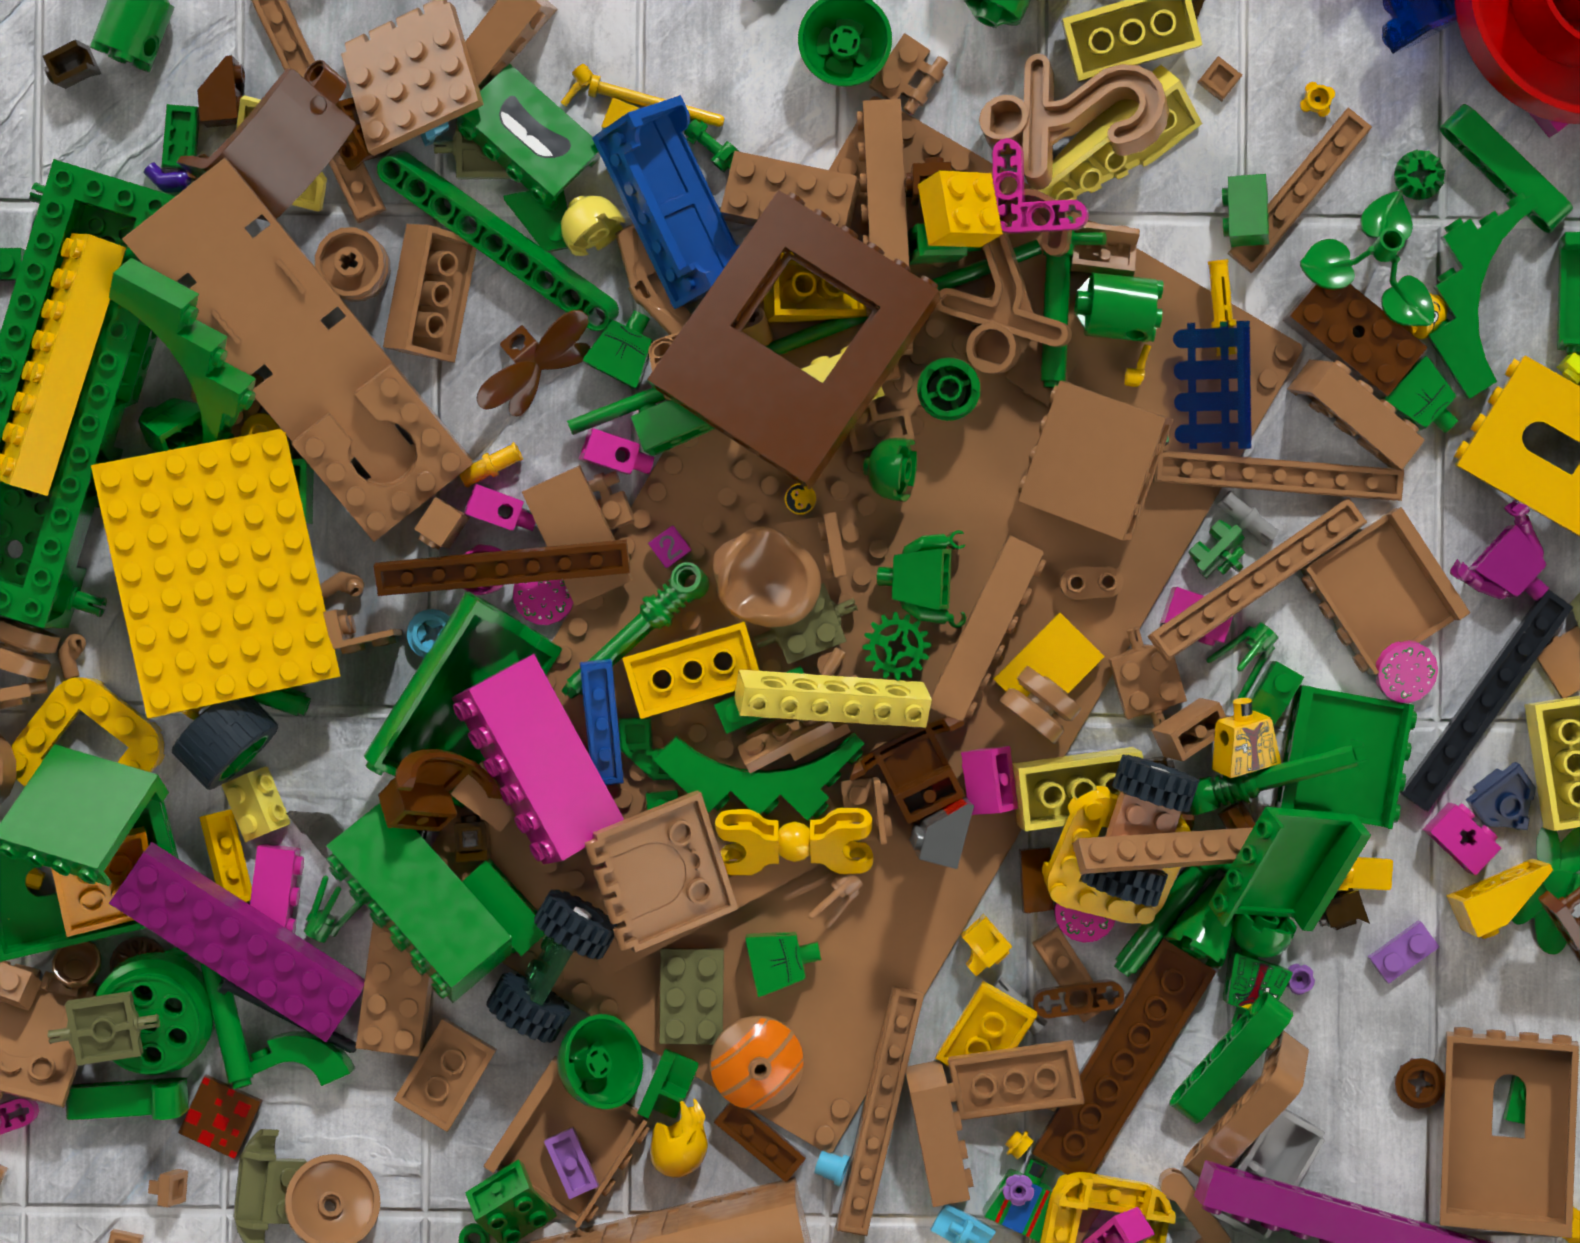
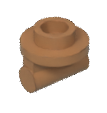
(833, 662)

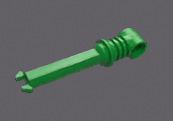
(653, 614)
(1244, 788)

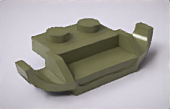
(262, 1186)

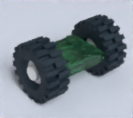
(530, 1002)

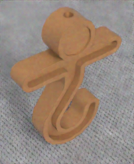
(1043, 122)
(1006, 314)

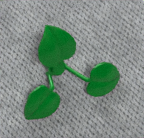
(1390, 222)

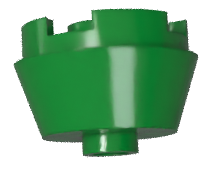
(948, 389)

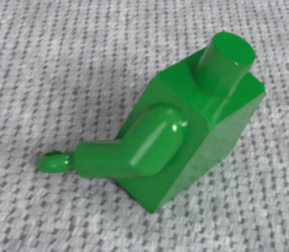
(923, 578)

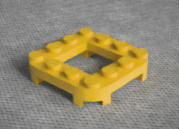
(103, 707)
(1063, 875)
(1107, 1193)

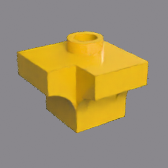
(986, 944)

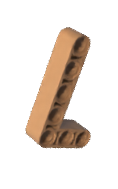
(1257, 1108)

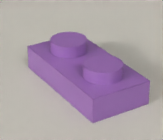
(1403, 951)
(571, 1163)

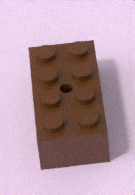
(1377, 357)

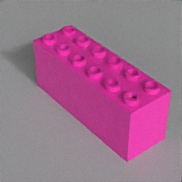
(537, 760)

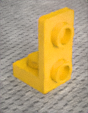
(1369, 874)

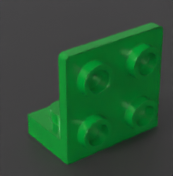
(509, 1205)

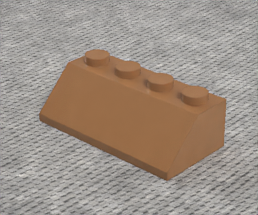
(430, 293)

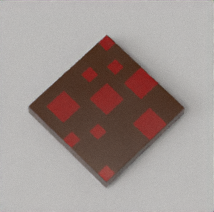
(220, 1116)

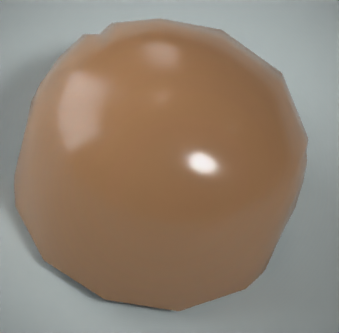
(77, 964)

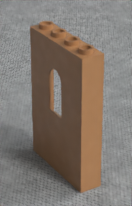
(1502, 1179)

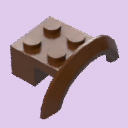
(916, 769)
(422, 788)

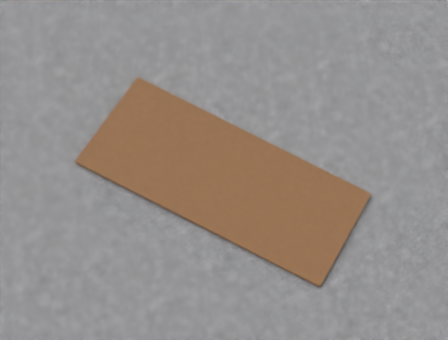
(964, 482)

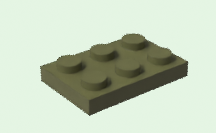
(691, 995)

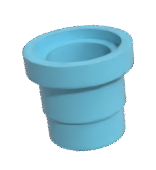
(832, 1167)

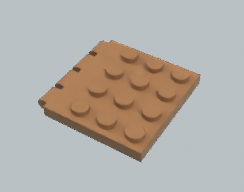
(411, 75)
(661, 872)
(27, 1060)

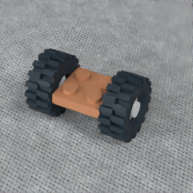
(1147, 804)

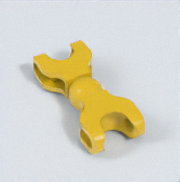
(826, 841)

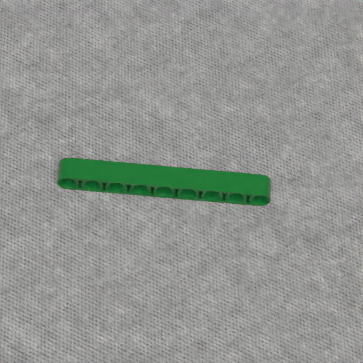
(483, 238)

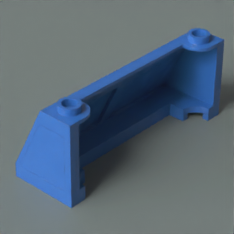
(667, 198)

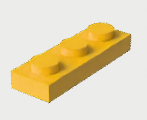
(226, 853)

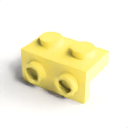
(256, 803)

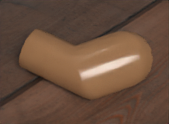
(342, 582)
(69, 653)

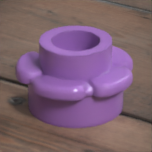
(1307, 979)
(1014, 1182)

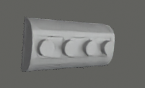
(1281, 1154)

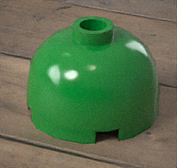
(892, 468)
(1262, 934)

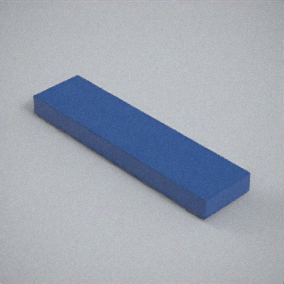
(602, 719)

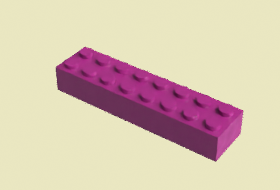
(238, 942)

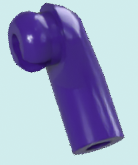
(167, 182)

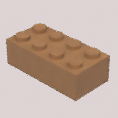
(756, 180)
(393, 1000)

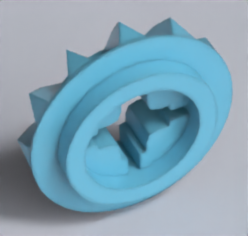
(417, 630)

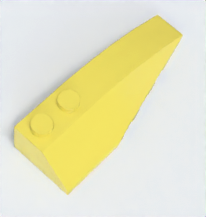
(1090, 158)

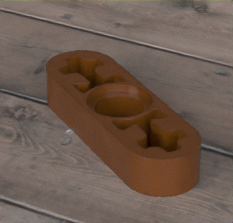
(1100, 987)

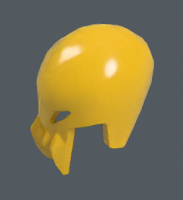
(682, 1146)

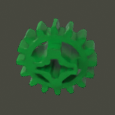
(910, 651)

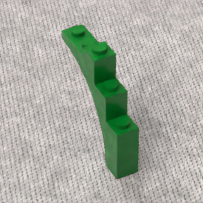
(1472, 249)
(199, 349)
(759, 789)

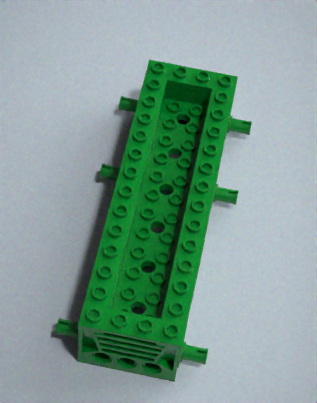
(45, 580)

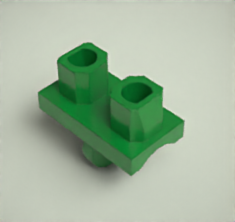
(1228, 540)

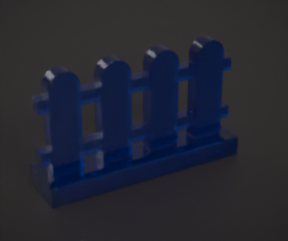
(1215, 401)

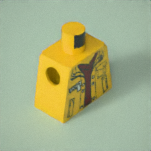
(1244, 741)

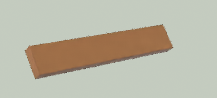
(1305, 184)

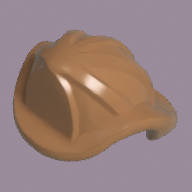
(766, 578)

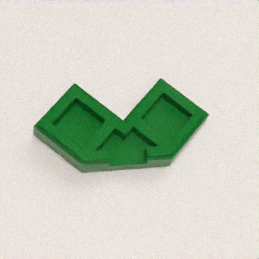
(637, 746)

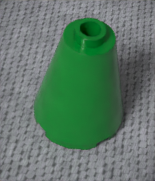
(1201, 932)

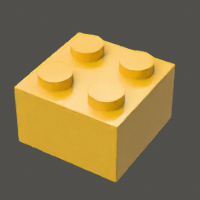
(959, 209)

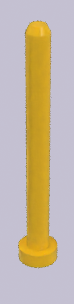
(635, 97)

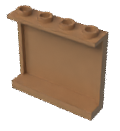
(1094, 460)
(1383, 589)
(602, 1132)

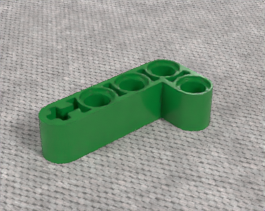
(156, 1097)

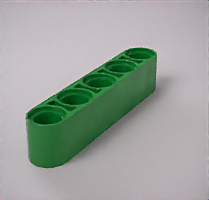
(1505, 166)
(1231, 1057)

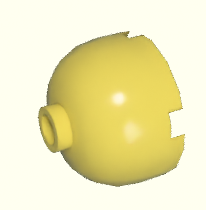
(590, 223)

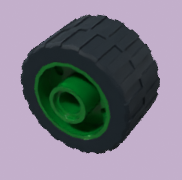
(224, 740)

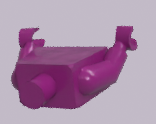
(1508, 562)

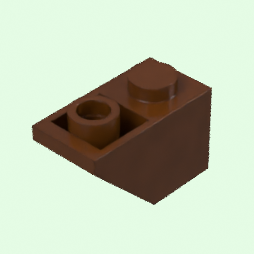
(221, 94)

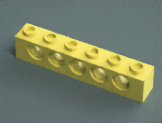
(832, 698)

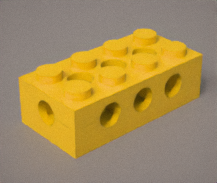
(673, 658)

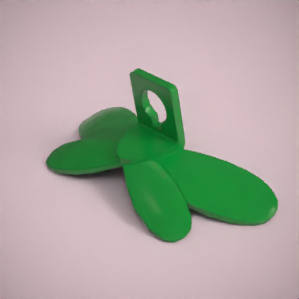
(1562, 881)

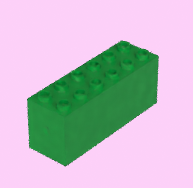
(419, 903)

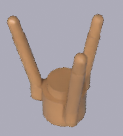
(844, 885)

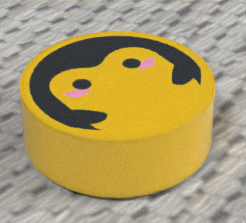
(800, 499)

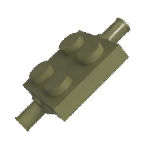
(470, 159)
(812, 634)
(103, 1028)

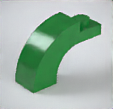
(321, 1057)

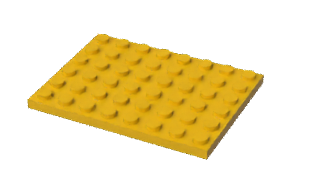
(215, 572)

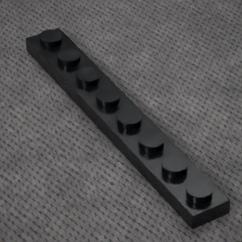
(1486, 700)

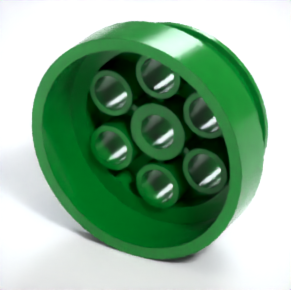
(167, 978)

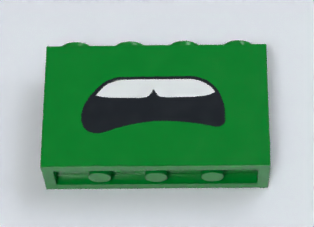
(529, 136)

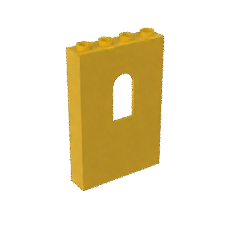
(1497, 447)

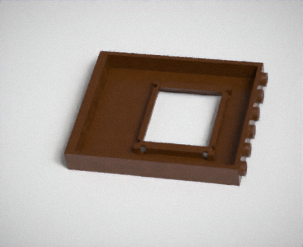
(759, 394)

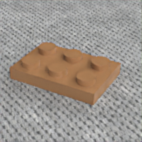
(445, 1074)

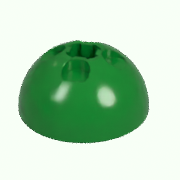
(836, 26)
(600, 1062)

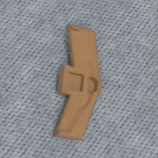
(645, 283)

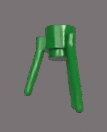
(1259, 641)
(321, 922)

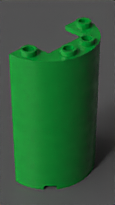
(468, 650)

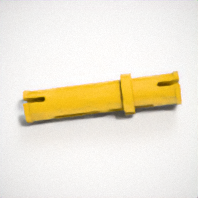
(1221, 297)

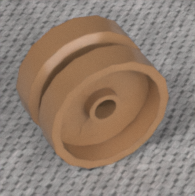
(340, 250)
(19, 647)
(1040, 704)

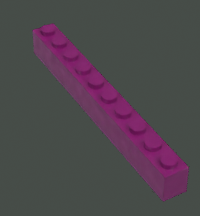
(1310, 1212)

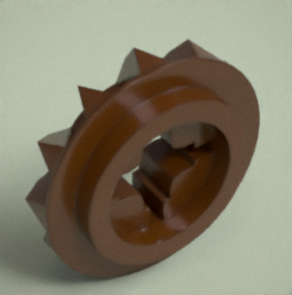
(1427, 1094)

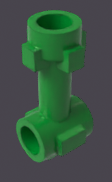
(722, 154)

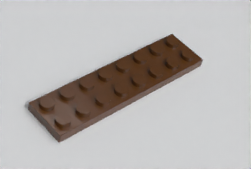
(1125, 1059)

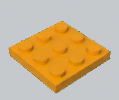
(87, 905)

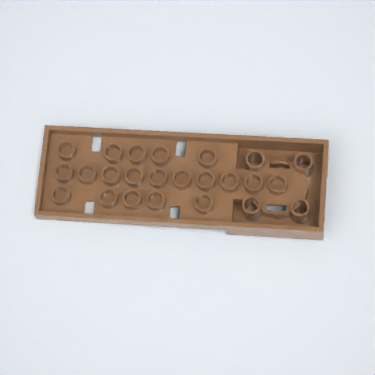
(327, 387)

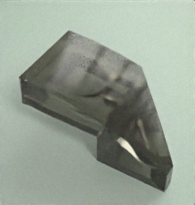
(318, 827)

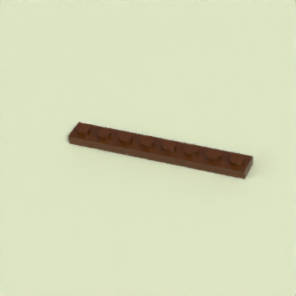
(502, 567)

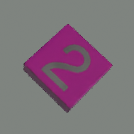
(669, 546)

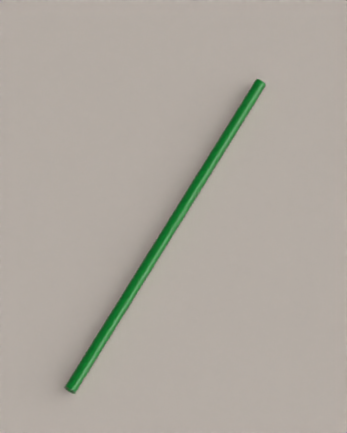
(793, 341)

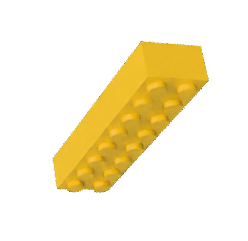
(58, 362)

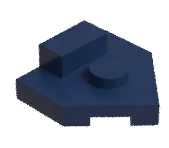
(1504, 798)

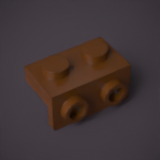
(920, 172)

